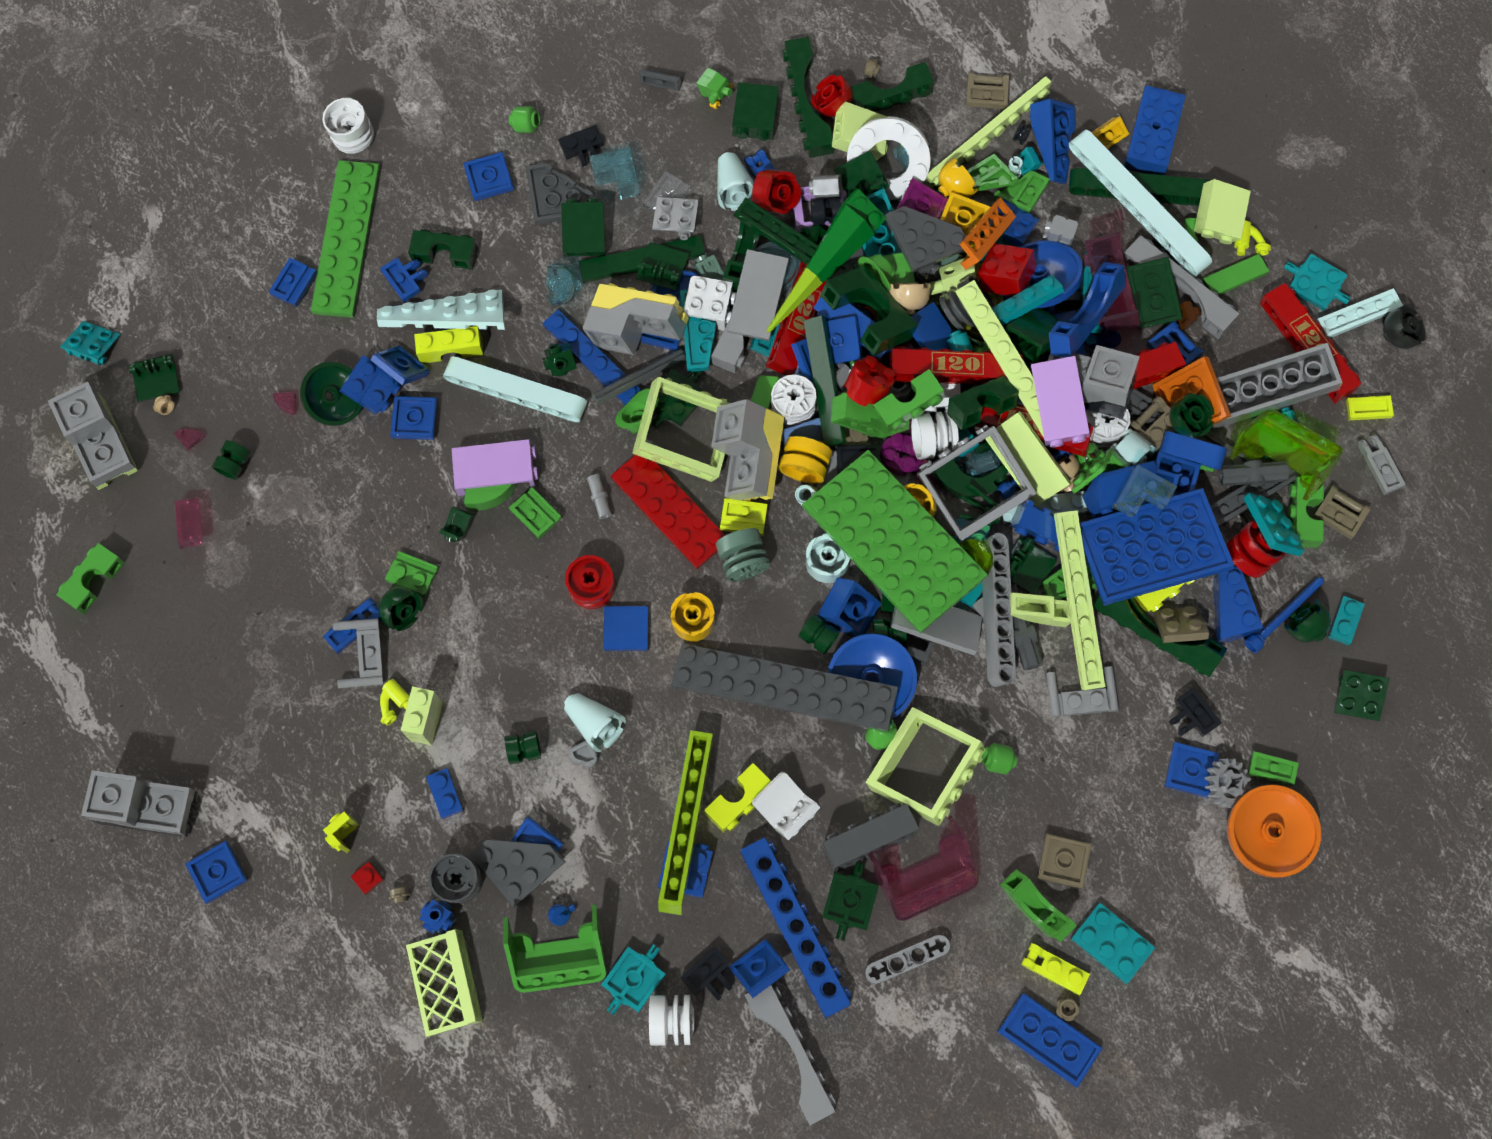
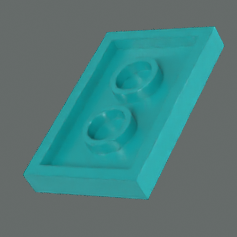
(1274, 524)
(1113, 943)

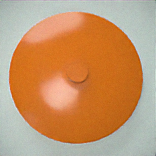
(1274, 831)

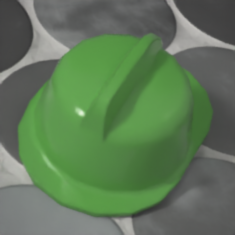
(880, 268)
(631, 414)

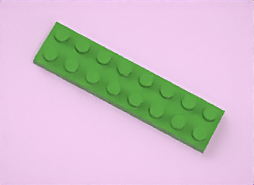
(345, 239)

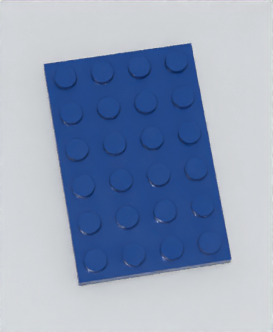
(1154, 547)

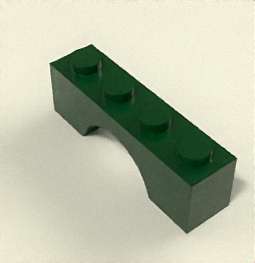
(916, 84)
(746, 240)

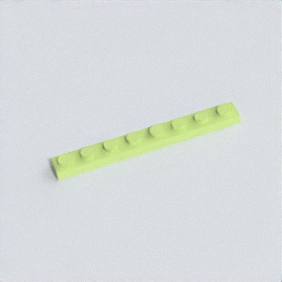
(992, 129)
(1001, 348)
(1079, 600)

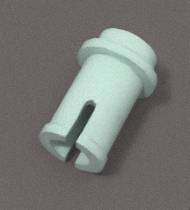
(1015, 165)

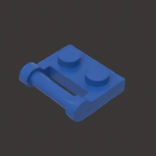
(1164, 337)

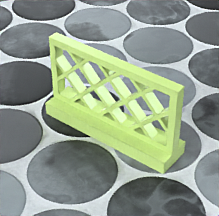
(463, 978)

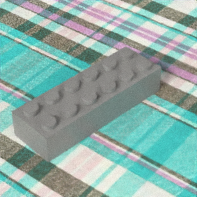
(1279, 383)

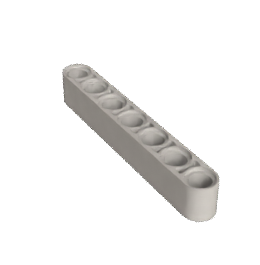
(1002, 620)

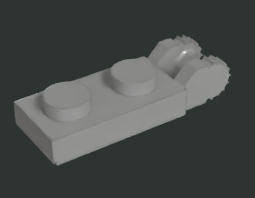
(1381, 465)

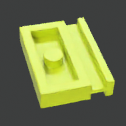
(743, 515)

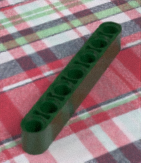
(1162, 187)

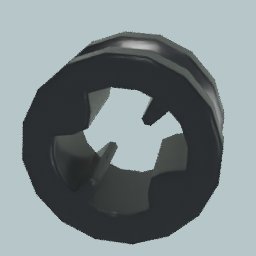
(1021, 134)

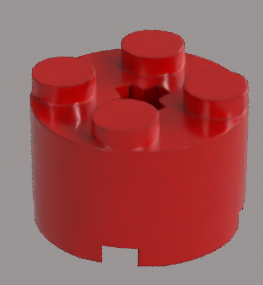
(776, 191)
(869, 381)

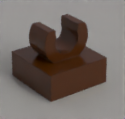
(1189, 315)

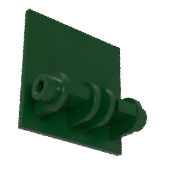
(862, 174)
(662, 266)
(154, 377)
(1029, 565)
(1361, 695)

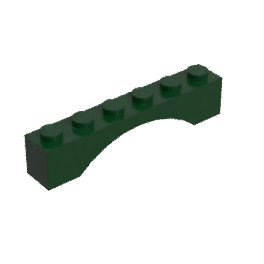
(816, 131)
(1199, 654)

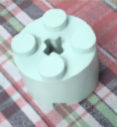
(1134, 448)
(824, 570)

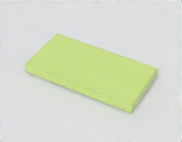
(1032, 457)

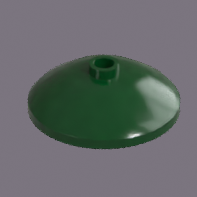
(313, 389)

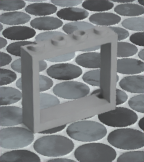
(993, 513)

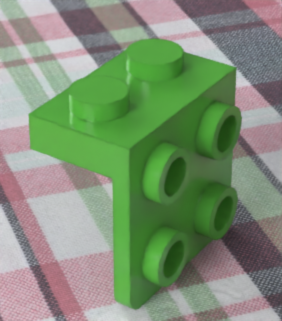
(1102, 463)

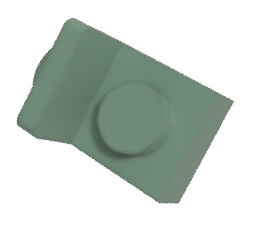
(708, 267)

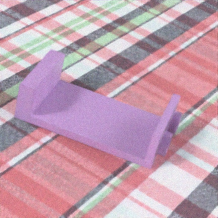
(1060, 401)
(493, 465)

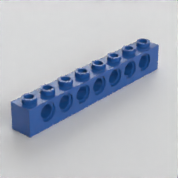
(752, 856)

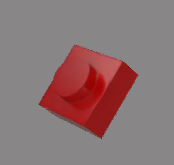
(367, 878)

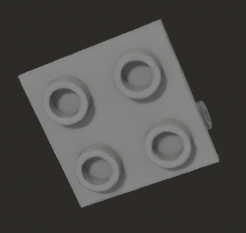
(676, 215)

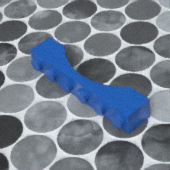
(1069, 335)

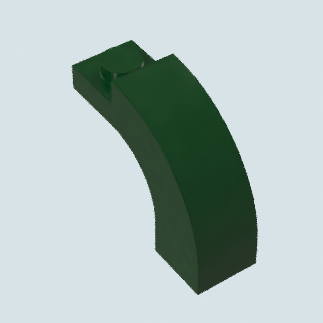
(957, 483)

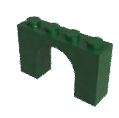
(864, 288)

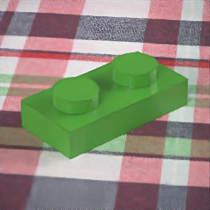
(1273, 768)

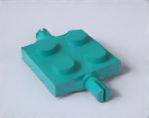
(1317, 282)
(633, 979)

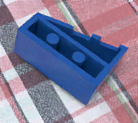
(1035, 522)
(1234, 607)

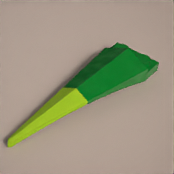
(847, 233)

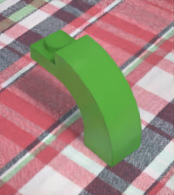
(487, 497)
(1036, 907)

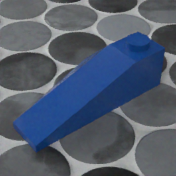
(1052, 127)

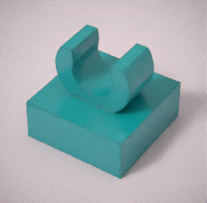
(1030, 160)

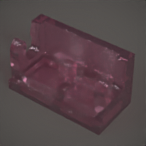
(188, 523)

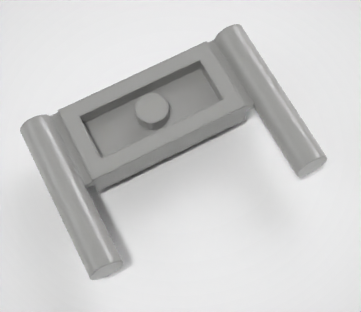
(368, 652)
(1083, 701)

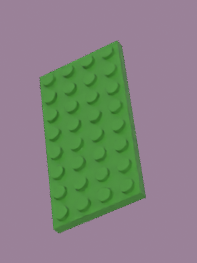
(894, 541)

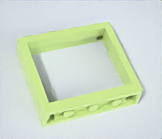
(670, 458)
(896, 750)

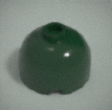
(1191, 415)
(399, 607)
(1309, 622)

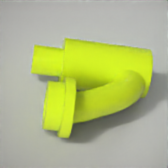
(1248, 230)
(398, 695)

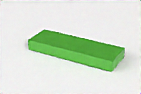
(1236, 275)

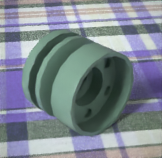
(742, 554)

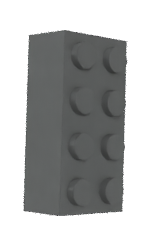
(873, 836)

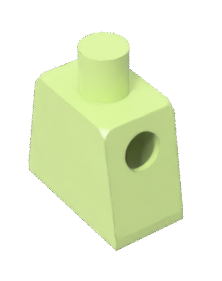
(950, 277)

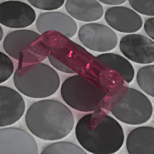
(1122, 313)
(930, 881)

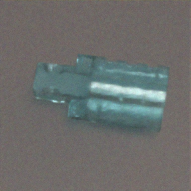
(980, 463)

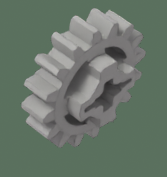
(1227, 783)

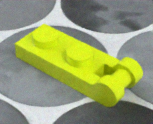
(1056, 969)

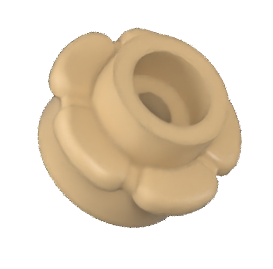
(163, 405)

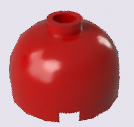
(831, 94)

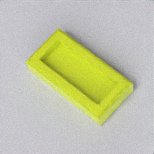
(1369, 407)

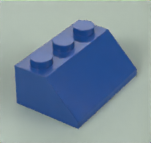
(1106, 487)

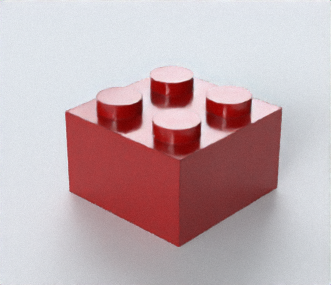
(1007, 269)

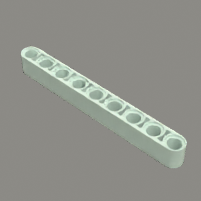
(1140, 203)

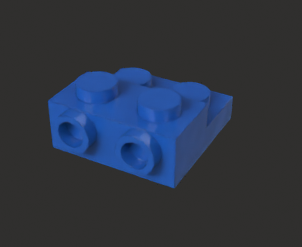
(370, 386)
(698, 871)

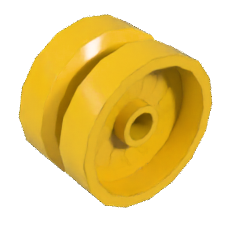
(805, 460)

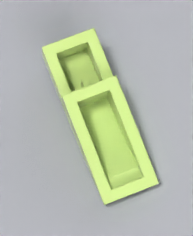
(1040, 609)

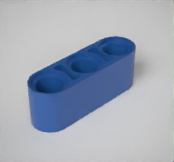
(1193, 450)

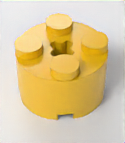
(692, 604)

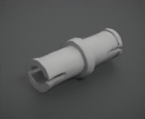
(599, 496)

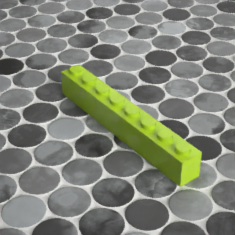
(685, 823)

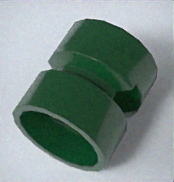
(231, 459)
(883, 627)
(821, 635)
(522, 747)

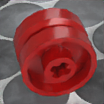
(1251, 551)
(590, 594)

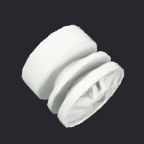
(348, 125)
(797, 410)
(1107, 433)
(933, 434)
(670, 1020)

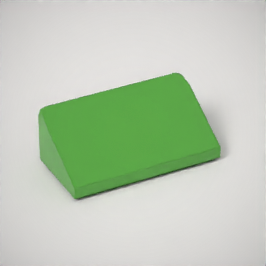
(763, 389)

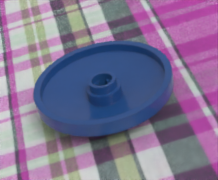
(1055, 260)
(878, 660)

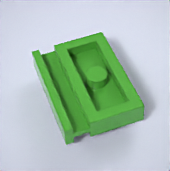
(535, 513)
(412, 573)

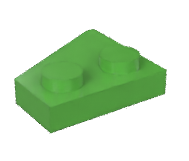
(992, 174)
(1026, 192)

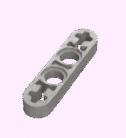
(908, 962)

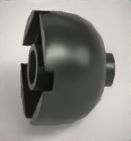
(1403, 328)

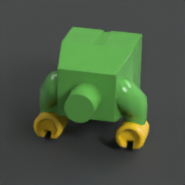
(714, 87)

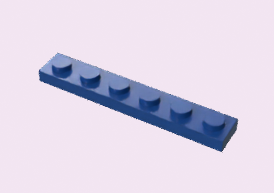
(587, 353)

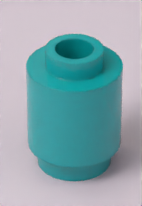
(959, 341)

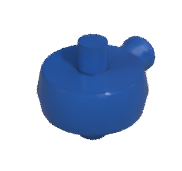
(560, 914)

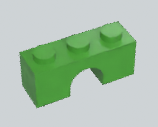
(896, 413)
(1306, 528)
(76, 589)

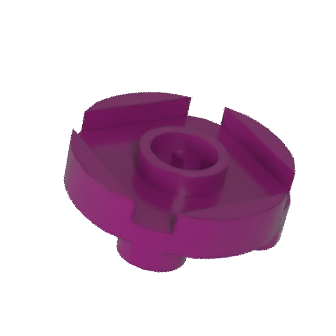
(890, 455)

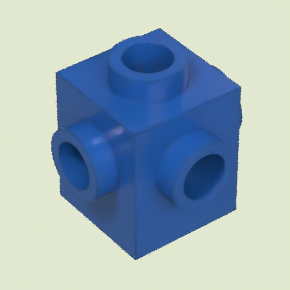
(443, 922)

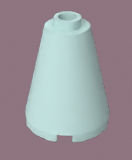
(732, 182)
(594, 721)

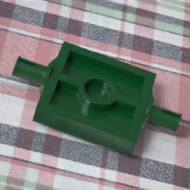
(674, 408)
(850, 901)

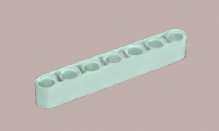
(515, 389)

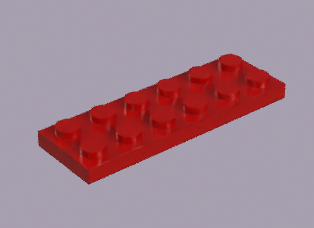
(669, 509)

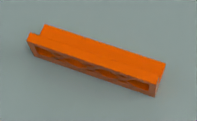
(991, 233)

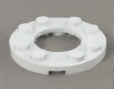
(904, 133)

